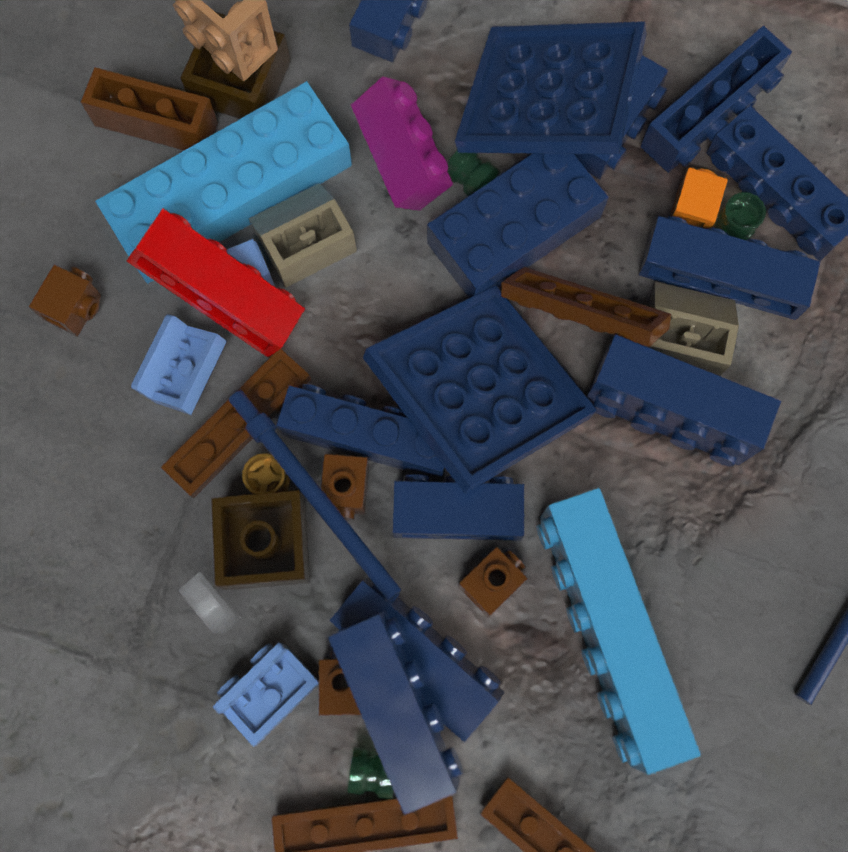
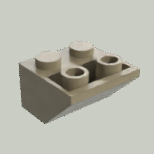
(304, 234)
(700, 327)

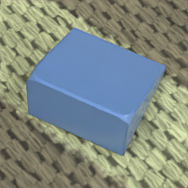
(250, 254)

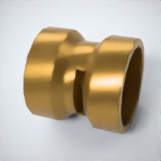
(261, 472)

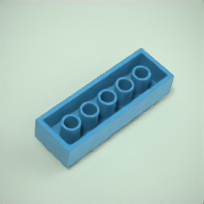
(234, 171)
(616, 634)

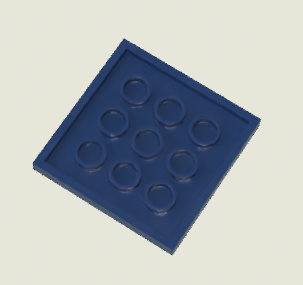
(553, 89)
(479, 387)

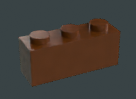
(148, 110)

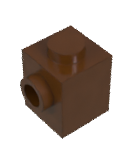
(67, 299)
(346, 483)
(493, 580)
(334, 691)

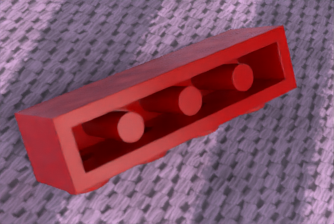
(216, 283)

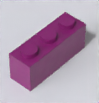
(401, 144)

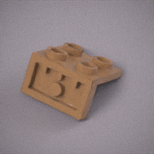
(235, 42)

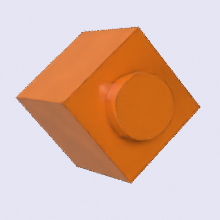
(699, 197)

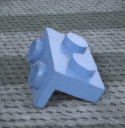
(178, 365)
(266, 692)

